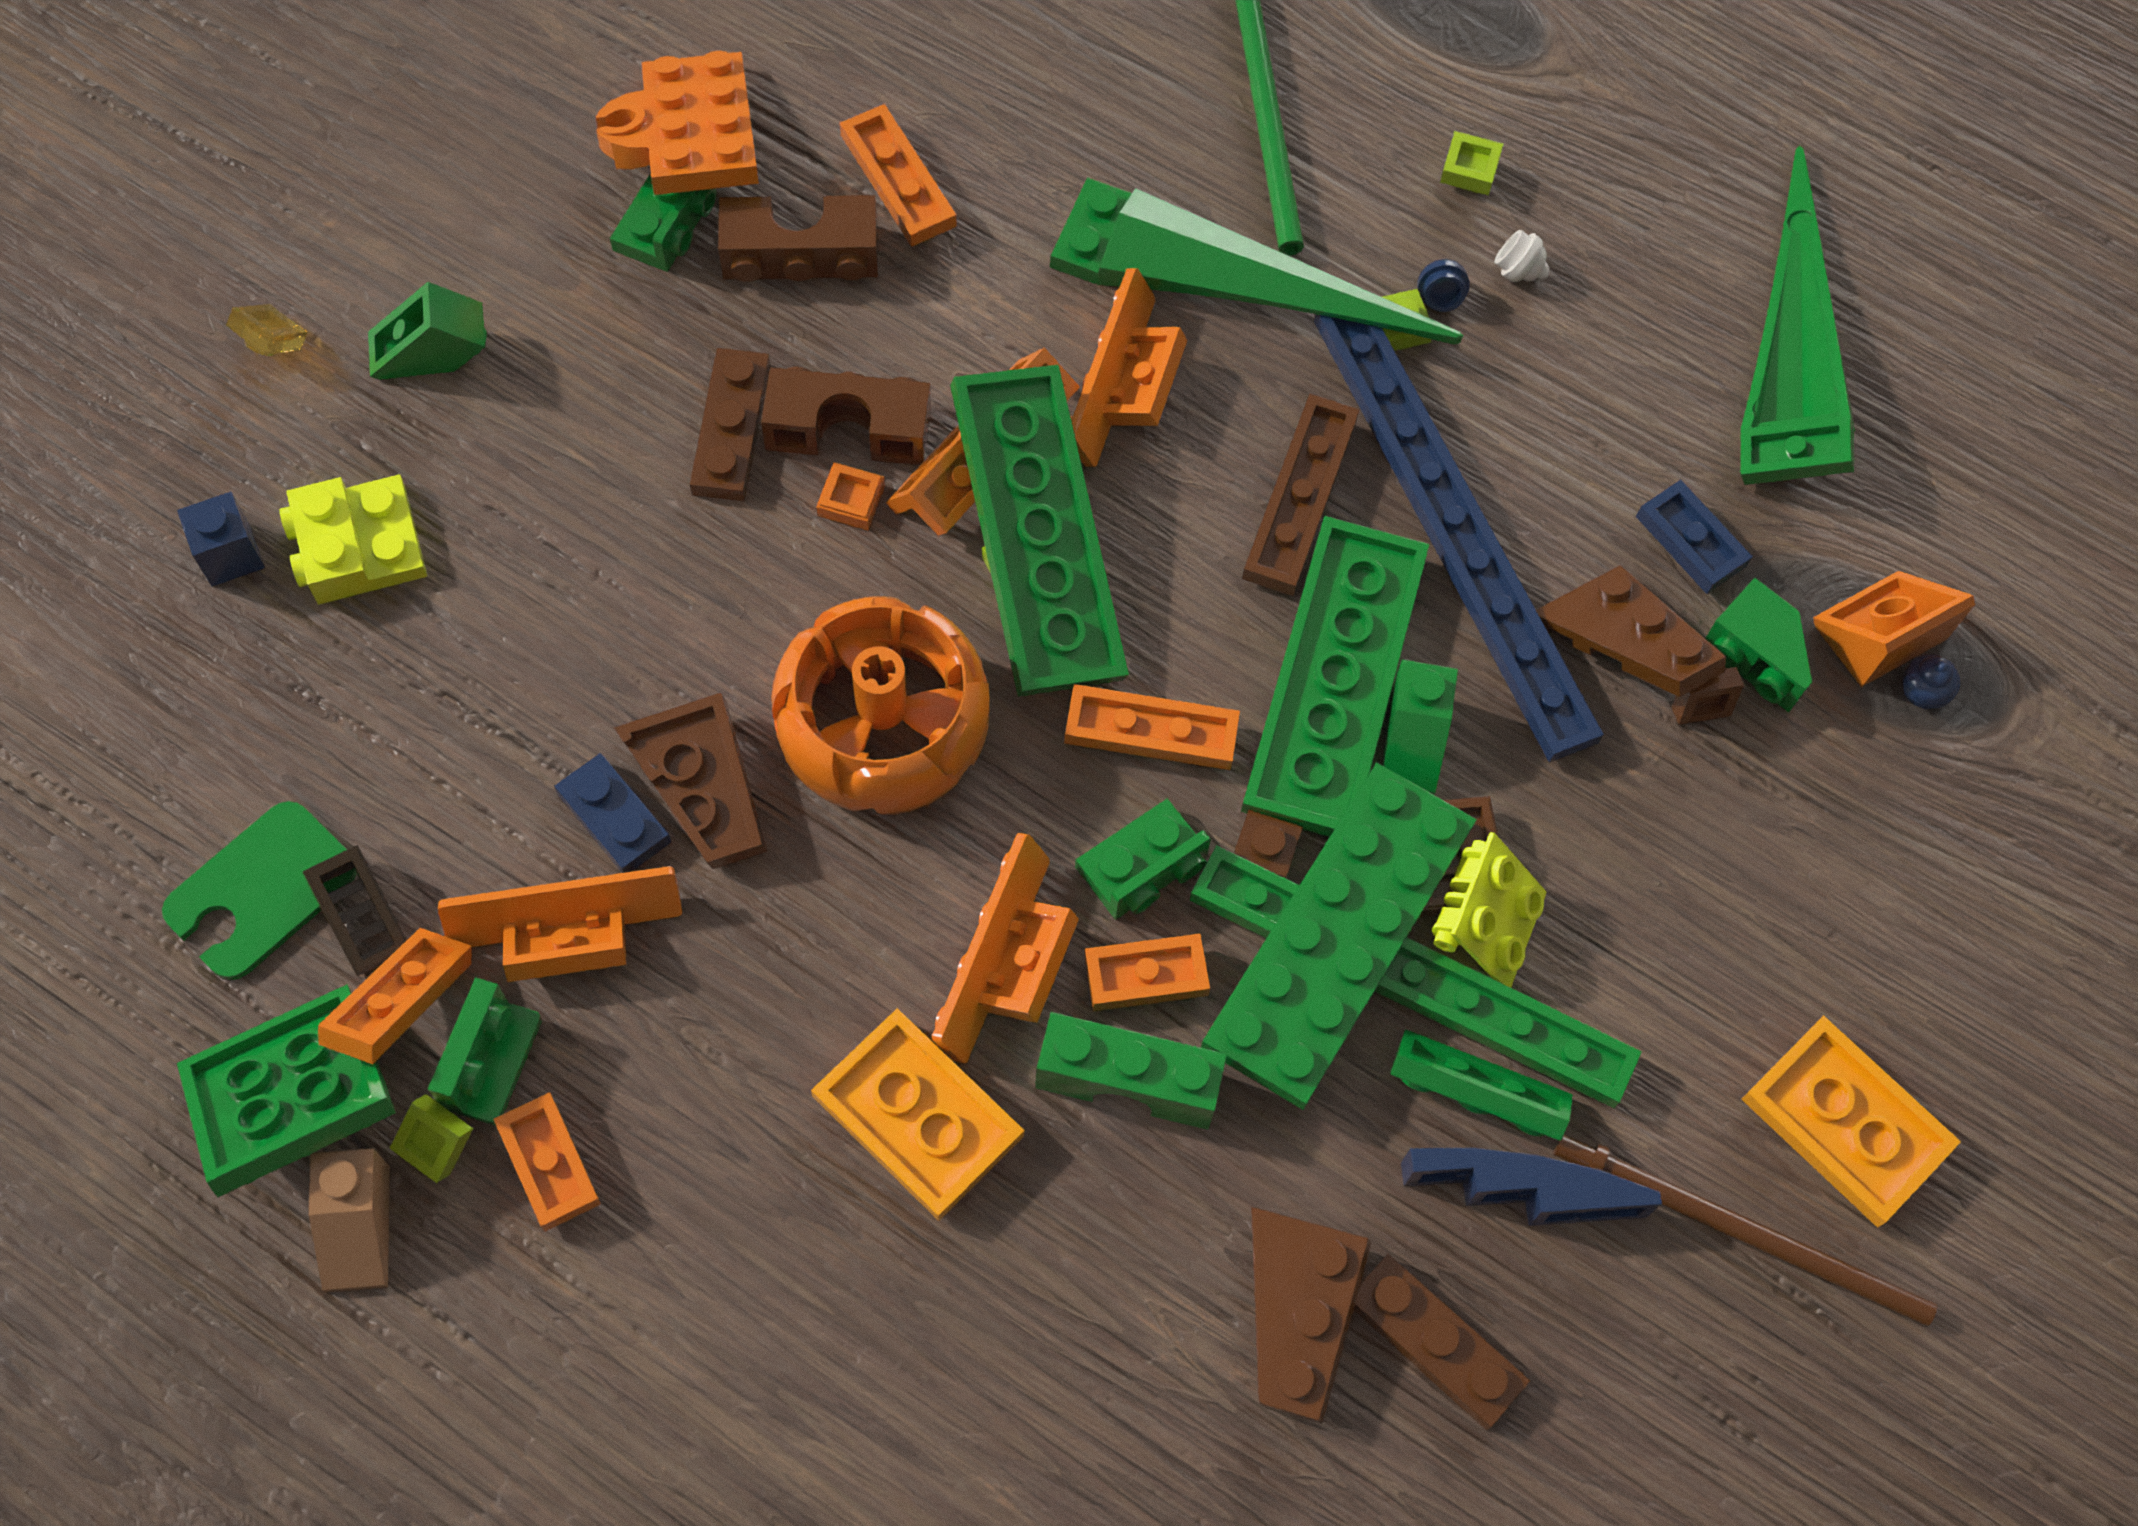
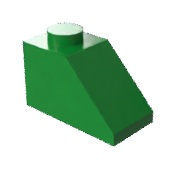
(427, 334)
(1419, 722)

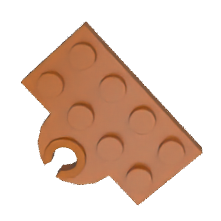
(684, 124)

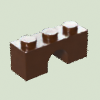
(835, 247)
(807, 402)

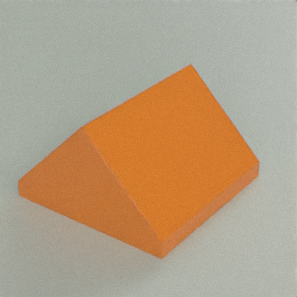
(1891, 623)

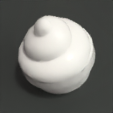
(1523, 258)

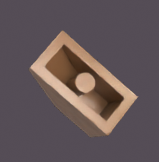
(350, 1218)

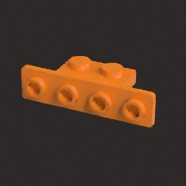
(1129, 370)
(562, 923)
(1010, 955)

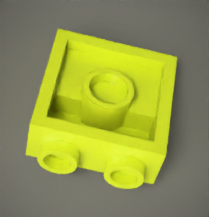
(352, 537)

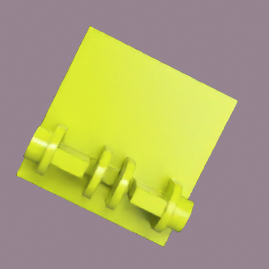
(1490, 909)

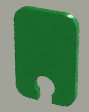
(260, 884)

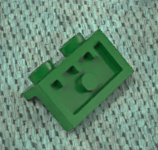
(660, 225)
(1143, 859)
(484, 1054)

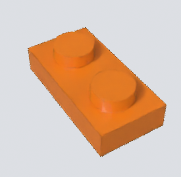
(1146, 972)
(547, 1162)

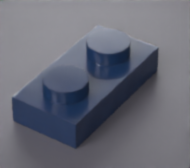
(1693, 536)
(612, 814)

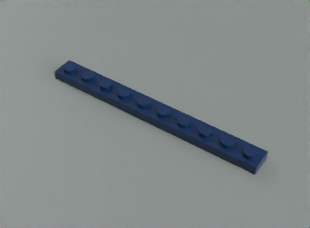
(1462, 538)

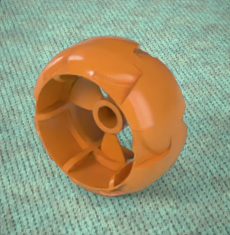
(872, 642)

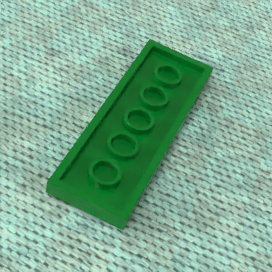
(1038, 530)
(1336, 675)
(1338, 935)

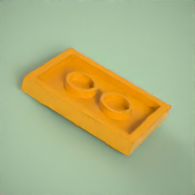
(918, 1114)
(1851, 1121)

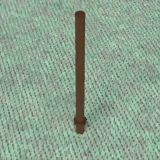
(1753, 1233)

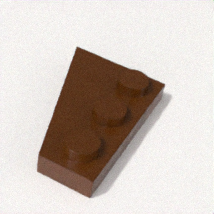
(1635, 628)
(1302, 1308)

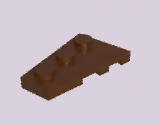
(701, 776)

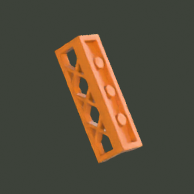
(942, 485)

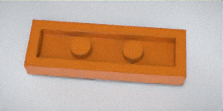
(898, 175)
(1152, 727)
(394, 996)

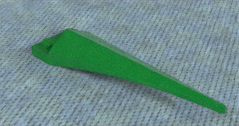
(1198, 257)
(1799, 398)

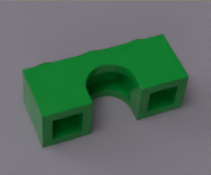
(1095, 1059)

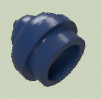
(1443, 285)
(1931, 681)

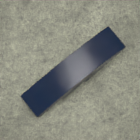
(1549, 1187)

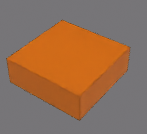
(850, 496)

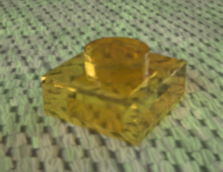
(266, 329)

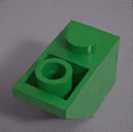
(1765, 643)

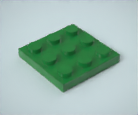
(277, 1096)

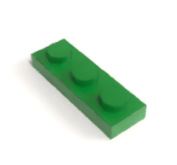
(1482, 1085)

